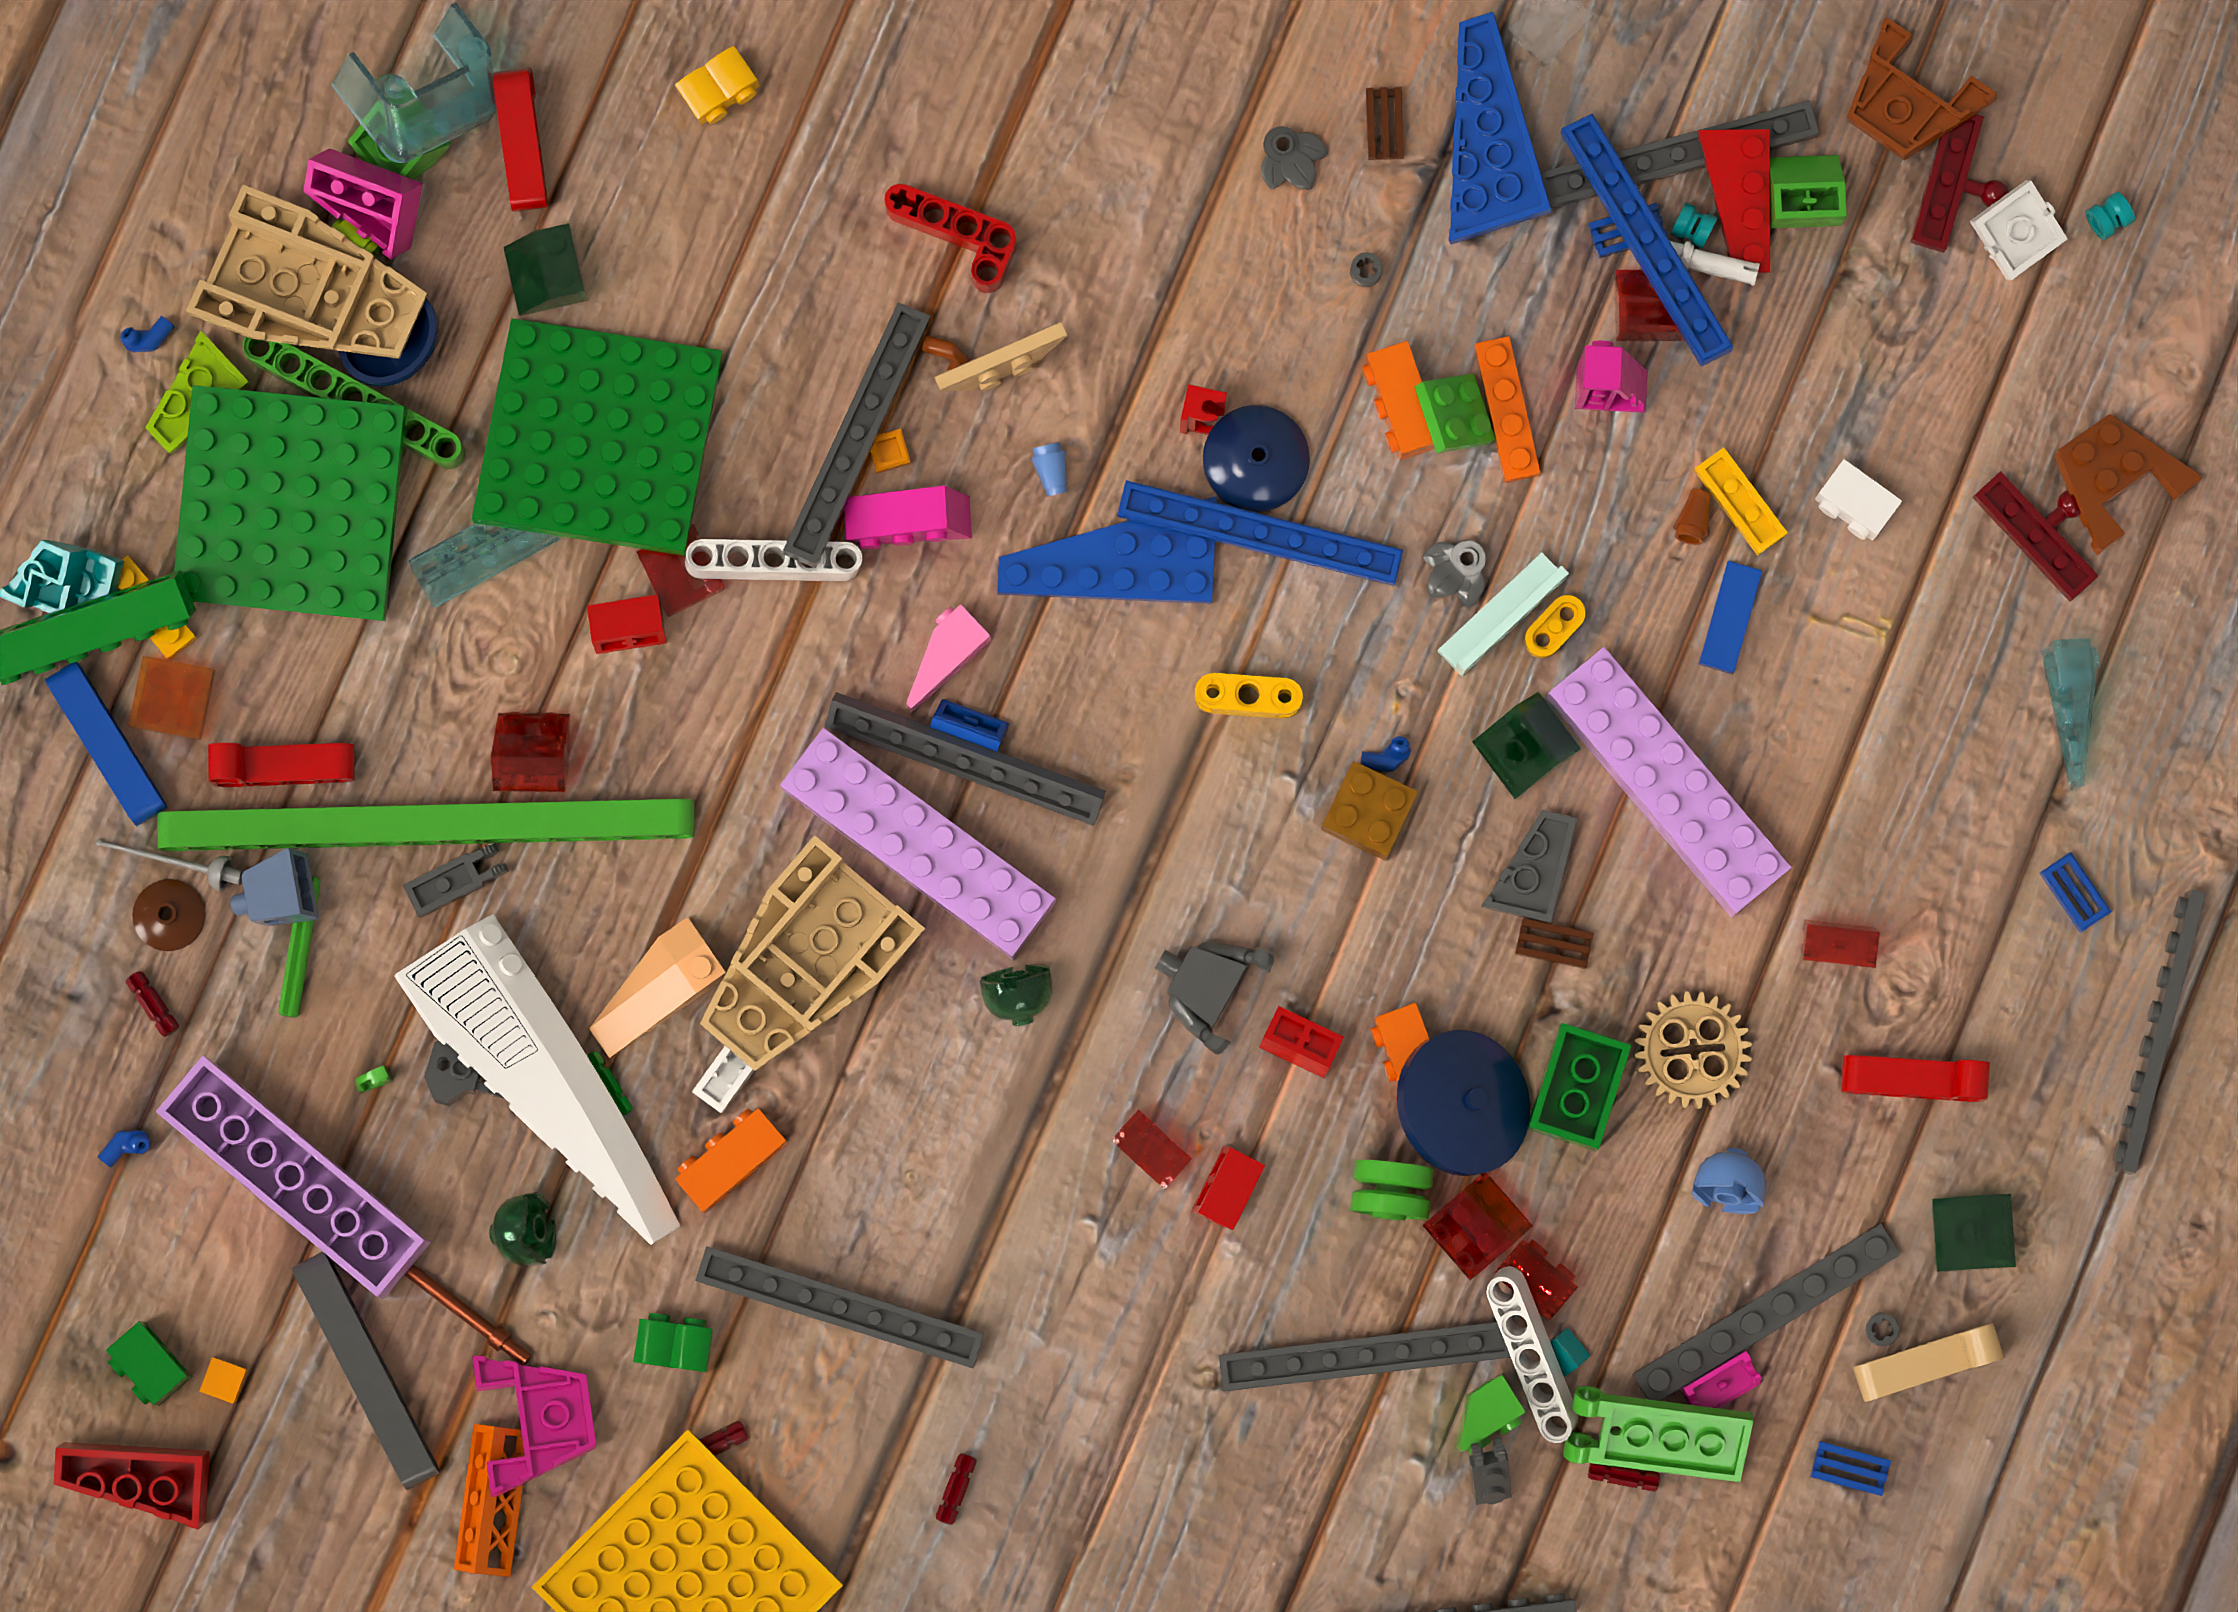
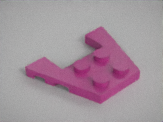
(552, 1418)

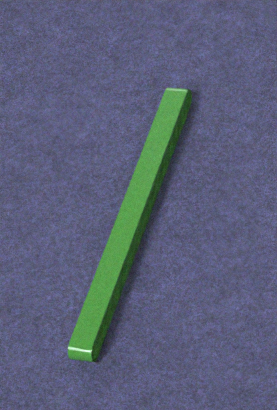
(425, 825)

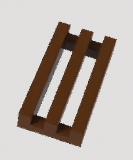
(1384, 93)
(1551, 928)

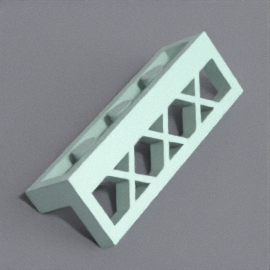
(1502, 614)

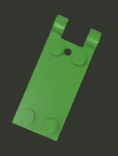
(1661, 1436)

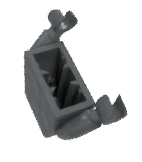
(1205, 984)

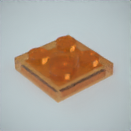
(171, 698)

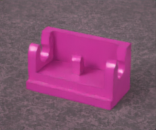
(1723, 1383)

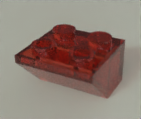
(1640, 311)
(531, 752)
(1477, 1225)

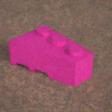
(367, 197)

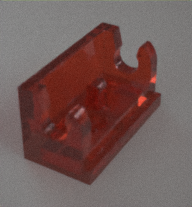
(1840, 943)
(1151, 1149)

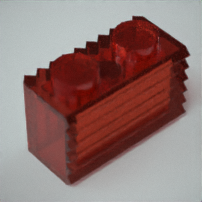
(1547, 1284)

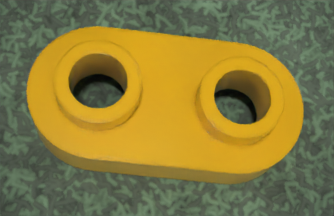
(1554, 627)

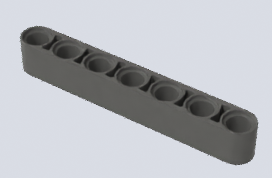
(365, 1370)

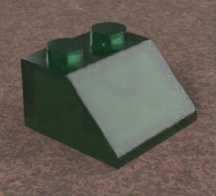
(545, 270)
(1526, 745)
(1973, 1233)

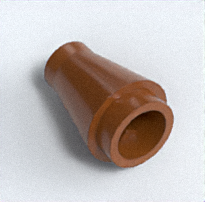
(1694, 518)

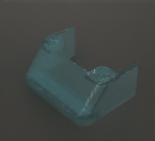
(414, 122)

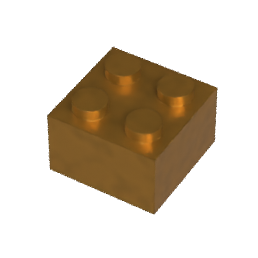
(1369, 810)

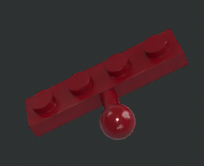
(1948, 182)
(2037, 534)

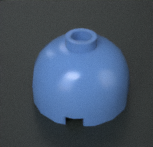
(1731, 1180)

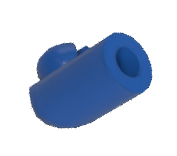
(147, 339)
(124, 1142)

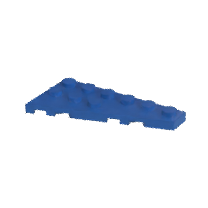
(1493, 153)
(1115, 564)

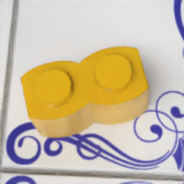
(717, 86)

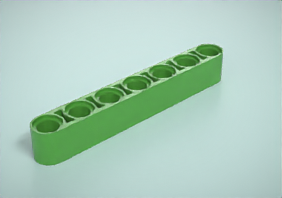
(342, 387)

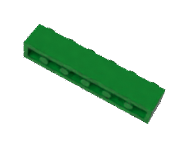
(94, 625)

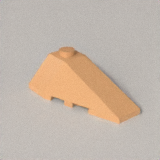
(664, 982)

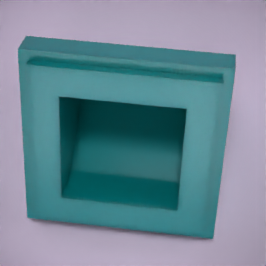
(1568, 1351)

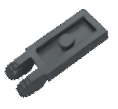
(452, 881)
(1490, 1473)

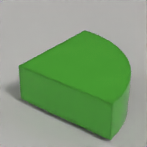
(373, 1079)

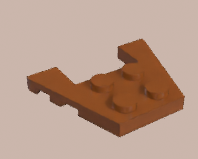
(1899, 109)
(2106, 463)

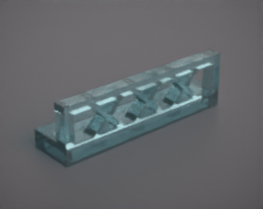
(479, 561)

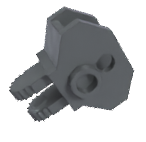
(456, 1081)

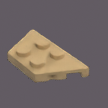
(1012, 359)

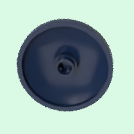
(1463, 1103)

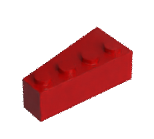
(144, 1478)

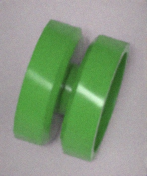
(1391, 1192)

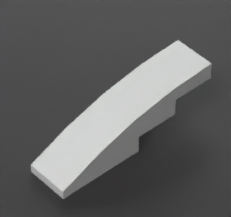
(723, 1080)

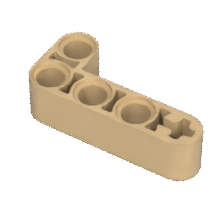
(1928, 1362)

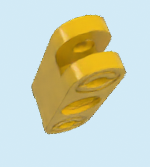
(1267, 688)

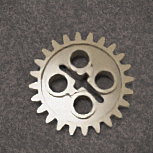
(1696, 1082)

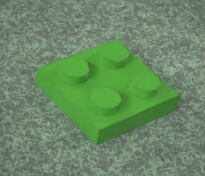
(1455, 413)

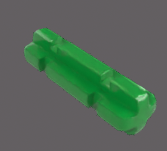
(610, 1083)

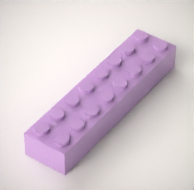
(1667, 782)
(918, 843)
(293, 1177)

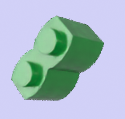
(672, 1343)

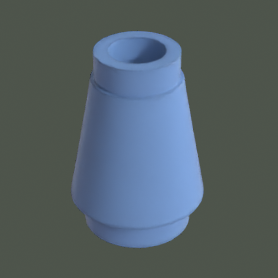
(1051, 468)

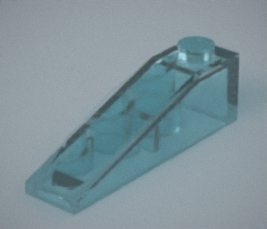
(2071, 683)

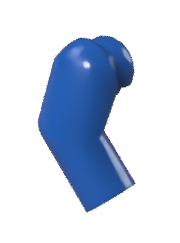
(1390, 758)

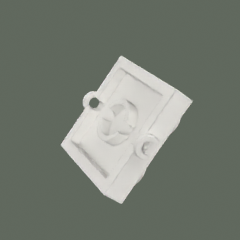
(2018, 229)

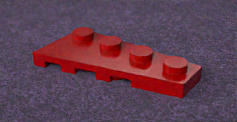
(1741, 188)

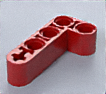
(520, 138)
(947, 230)
(280, 764)
(1916, 1078)

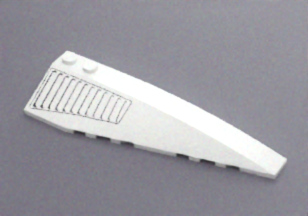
(506, 1027)

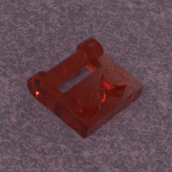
(671, 579)

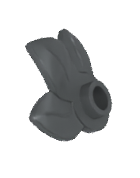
(1293, 163)
(1452, 574)

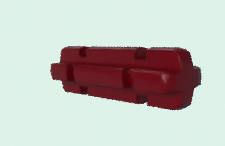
(152, 1003)
(720, 1440)
(1625, 1476)
(956, 1489)

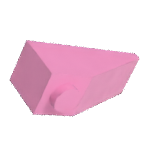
(949, 649)

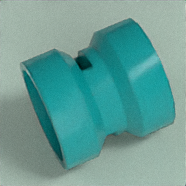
(2110, 215)
(1687, 221)

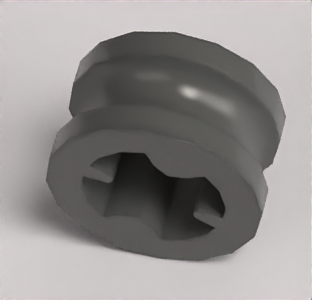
(1376, 267)
(1886, 1340)

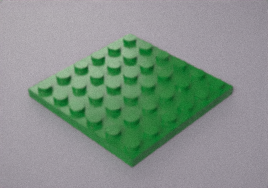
(597, 437)
(290, 502)

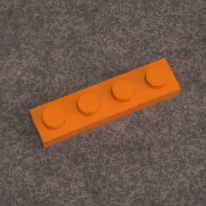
(1507, 409)

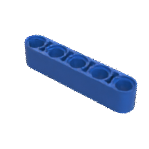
(106, 743)

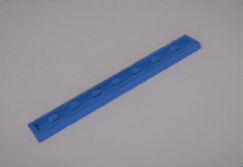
(1646, 240)
(1260, 533)

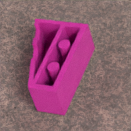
(1610, 380)
(907, 517)

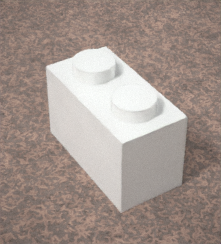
(1857, 501)

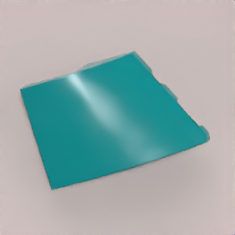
(62, 577)

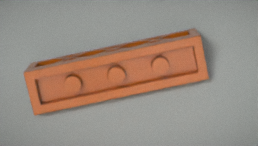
(479, 1507)

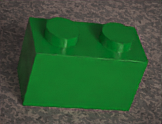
(148, 1364)

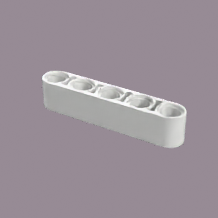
(758, 570)
(1528, 1370)

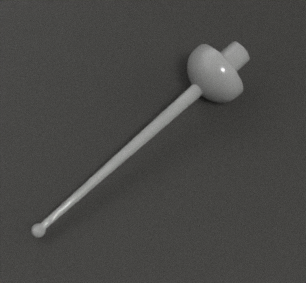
(218, 873)

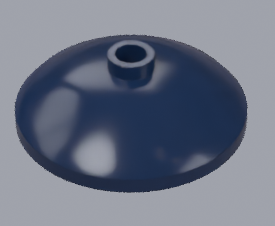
(389, 371)
(1252, 483)

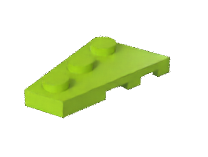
(203, 367)

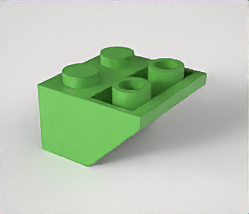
(1807, 192)
(1486, 1411)

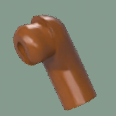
(946, 350)

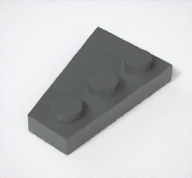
(1537, 871)

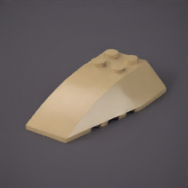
(304, 283)
(806, 956)

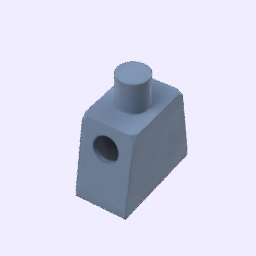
(278, 890)

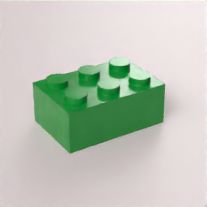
(1578, 1087)

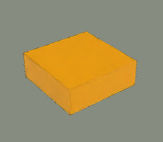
(889, 451)
(223, 1380)

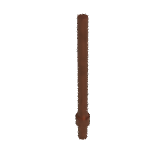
(497, 1337)

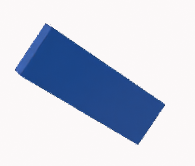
(1730, 617)

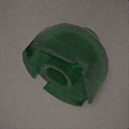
(1017, 993)
(523, 1231)

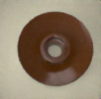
(185, 922)

